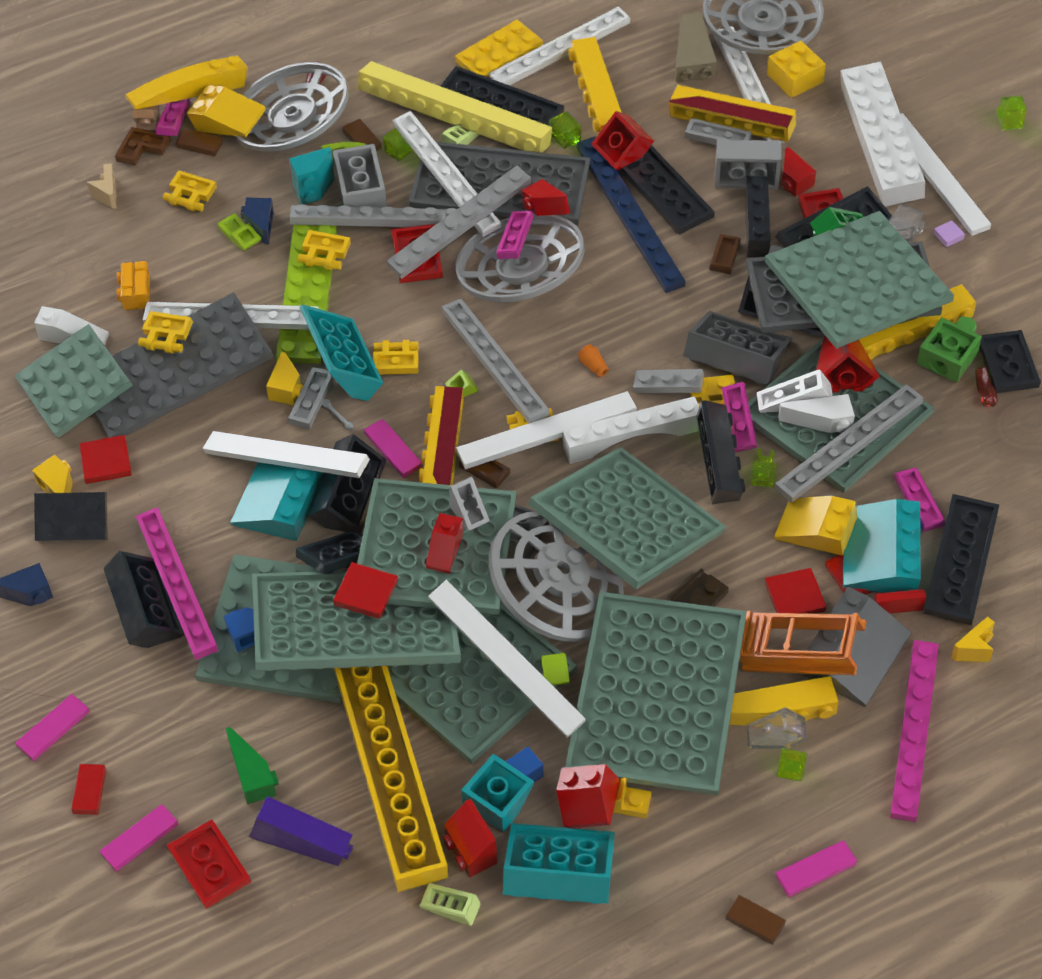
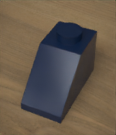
(259, 215)
(26, 586)

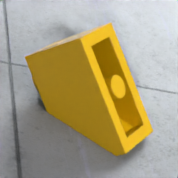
(284, 382)
(53, 476)

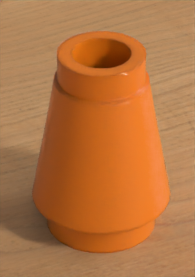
(593, 360)

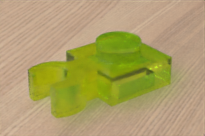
(763, 470)

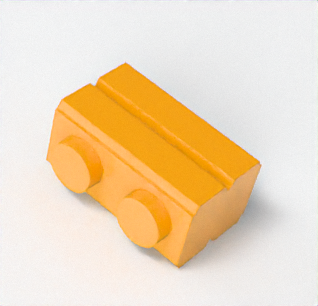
(134, 285)

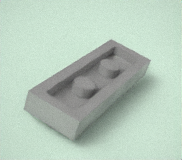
(711, 132)
(669, 381)
(311, 398)

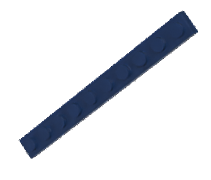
(632, 218)

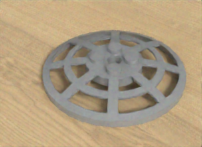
(773, 24)
(295, 110)
(525, 269)
(549, 578)

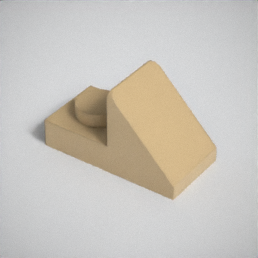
(104, 189)

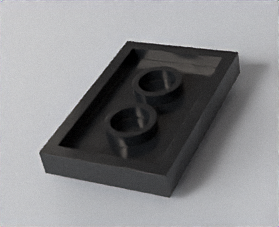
(1009, 361)
(70, 516)
(332, 552)

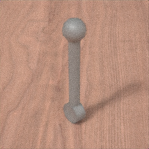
(327, 405)

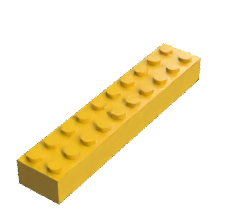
(392, 776)

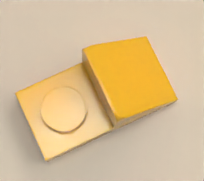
(974, 645)
(632, 801)

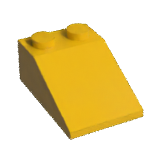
(224, 112)
(818, 523)

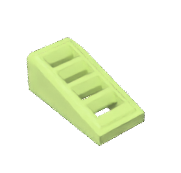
(450, 135)
(465, 910)

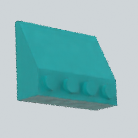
(343, 352)
(277, 500)
(884, 547)
(558, 863)

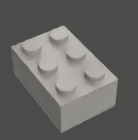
(746, 158)
(359, 177)

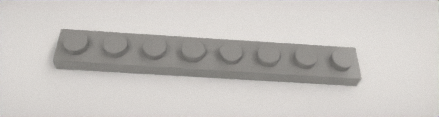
(366, 216)
(458, 222)
(495, 361)
(848, 443)

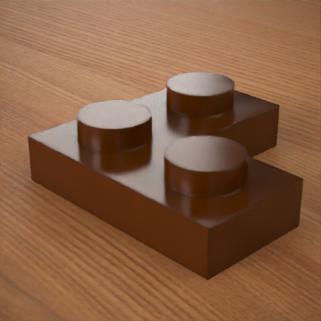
(140, 140)

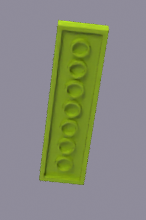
(306, 287)

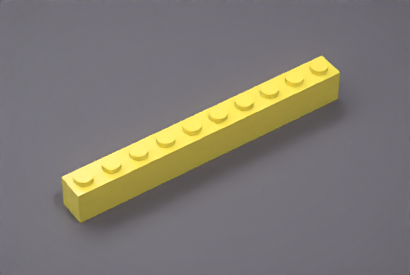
(454, 108)

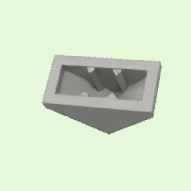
(468, 504)

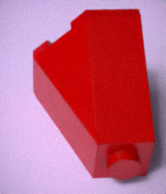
(846, 366)

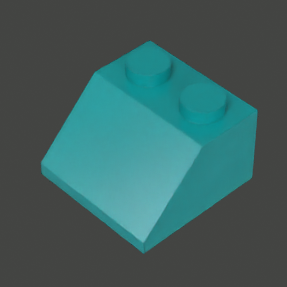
(312, 174)
(498, 792)

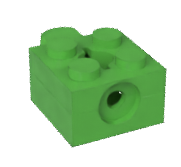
(952, 345)

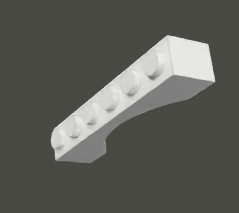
(591, 438)

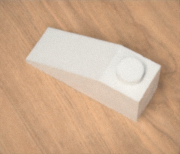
(58, 325)
(801, 388)
(822, 414)

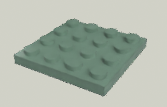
(73, 380)

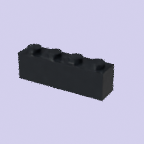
(757, 216)

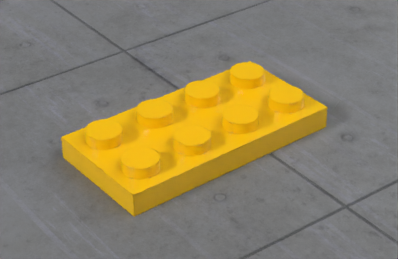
(499, 49)

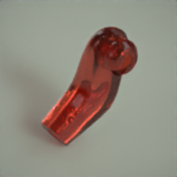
(985, 387)

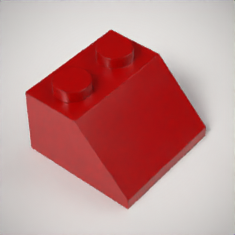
(622, 141)
(587, 795)
(470, 840)

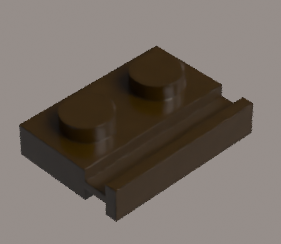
(702, 590)

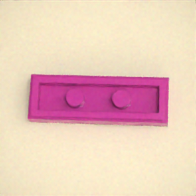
(172, 117)
(515, 235)
(737, 403)
(393, 448)
(915, 489)
(52, 727)
(139, 837)
(816, 868)

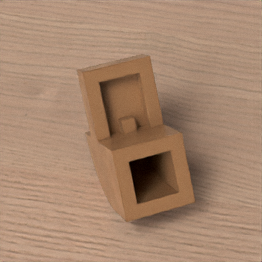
(147, 117)

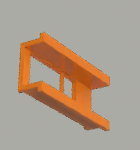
(758, 659)

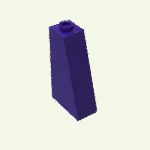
(300, 833)

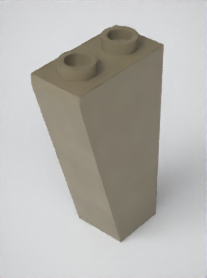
(694, 52)

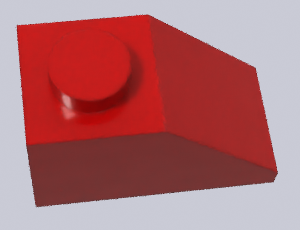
(797, 173)
(545, 199)
(444, 543)

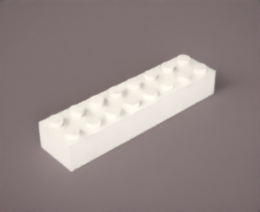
(882, 134)

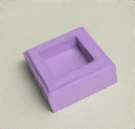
(949, 233)

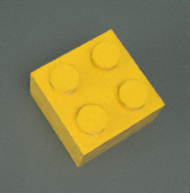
(796, 69)

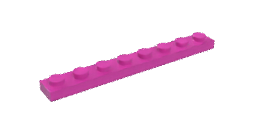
(177, 584)
(914, 731)

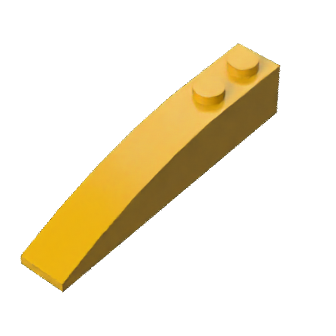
(190, 82)
(807, 698)

